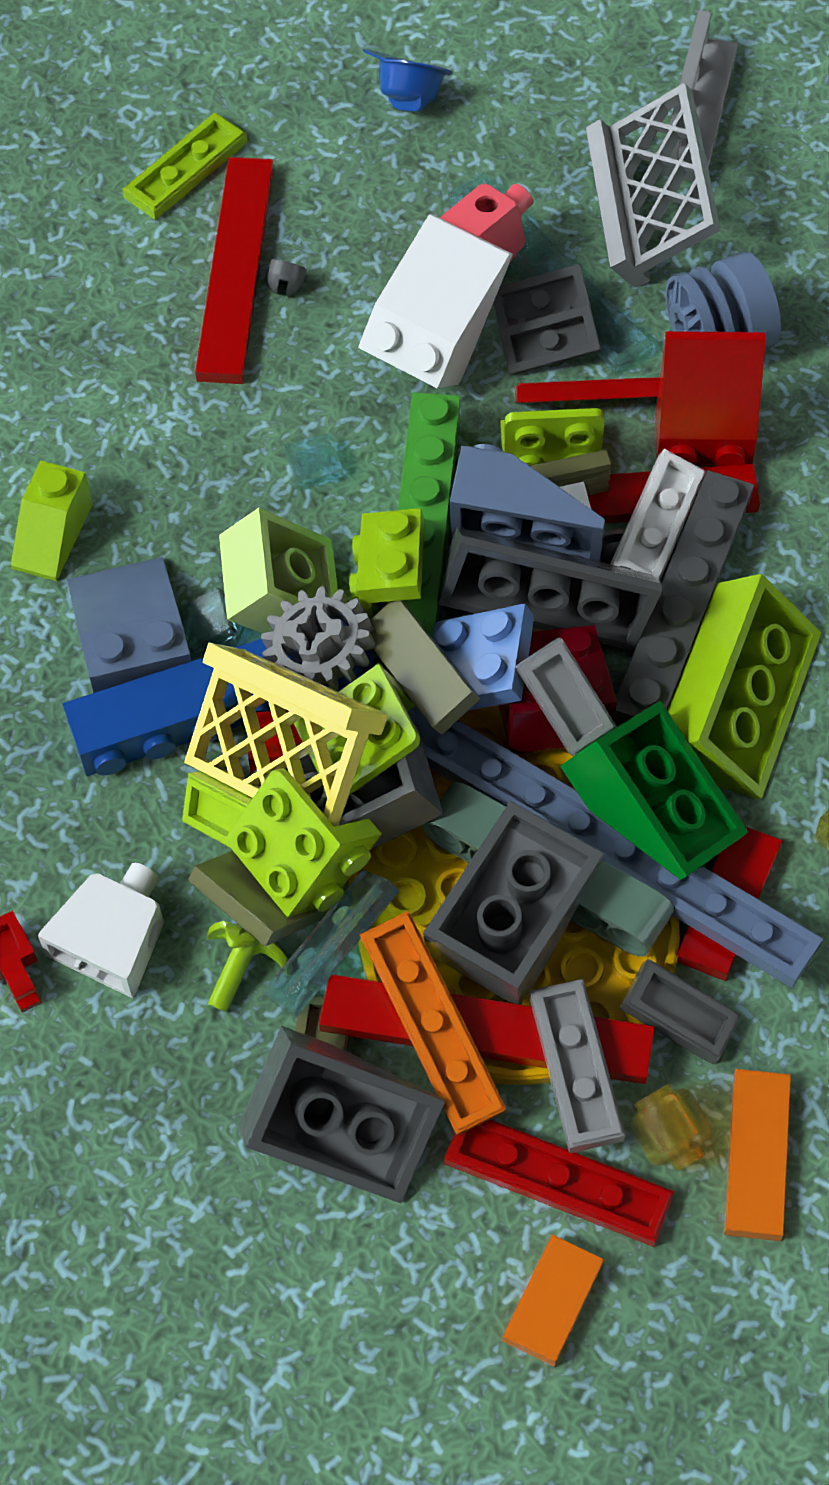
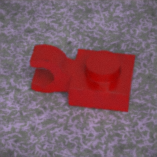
(15, 956)

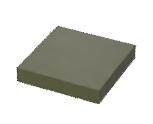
(242, 898)

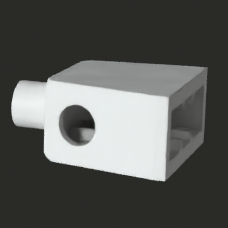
(107, 929)

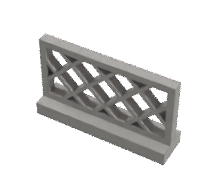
(623, 197)

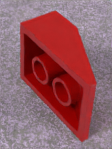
(710, 396)

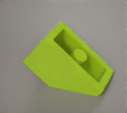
(50, 520)

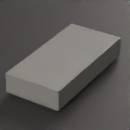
(565, 696)

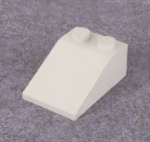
(436, 303)

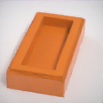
(552, 1300)

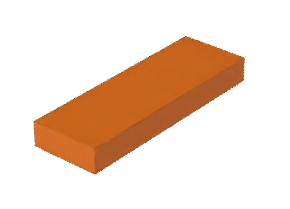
(757, 1155)

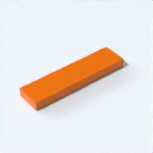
(433, 1023)

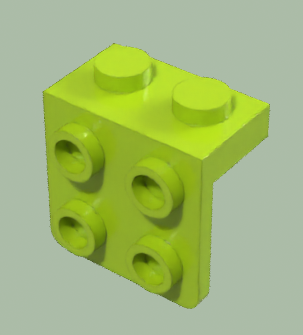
(552, 434)
(388, 558)
(399, 734)
(296, 848)

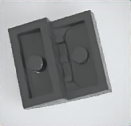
(545, 320)

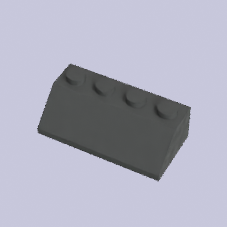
(557, 587)

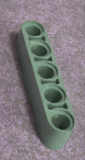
(614, 902)

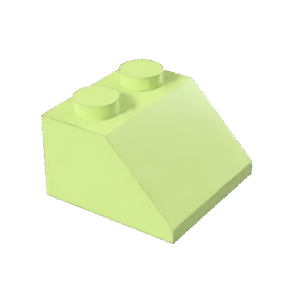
(271, 562)

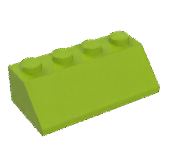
(743, 681)

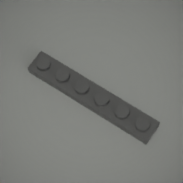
(684, 595)

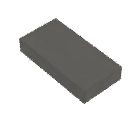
(680, 1011)

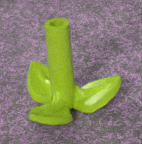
(243, 948)

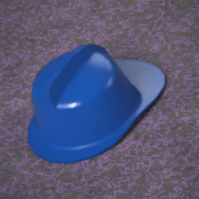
(408, 83)

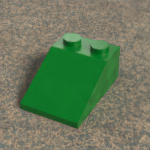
(656, 792)

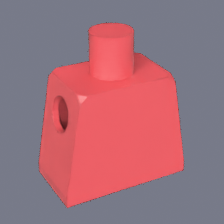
(493, 215)

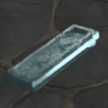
(330, 942)

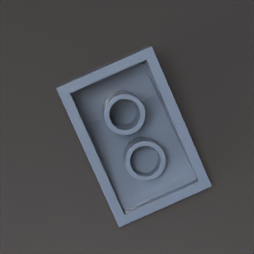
(515, 502)
(128, 623)

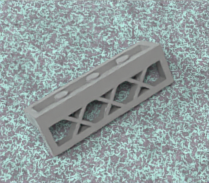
(708, 75)

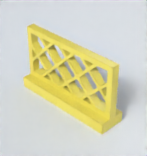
(283, 692)

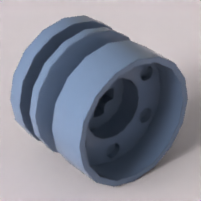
(729, 299)

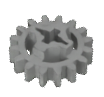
(319, 640)

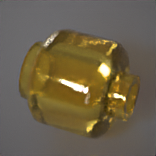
(670, 1127)

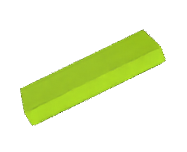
(185, 165)

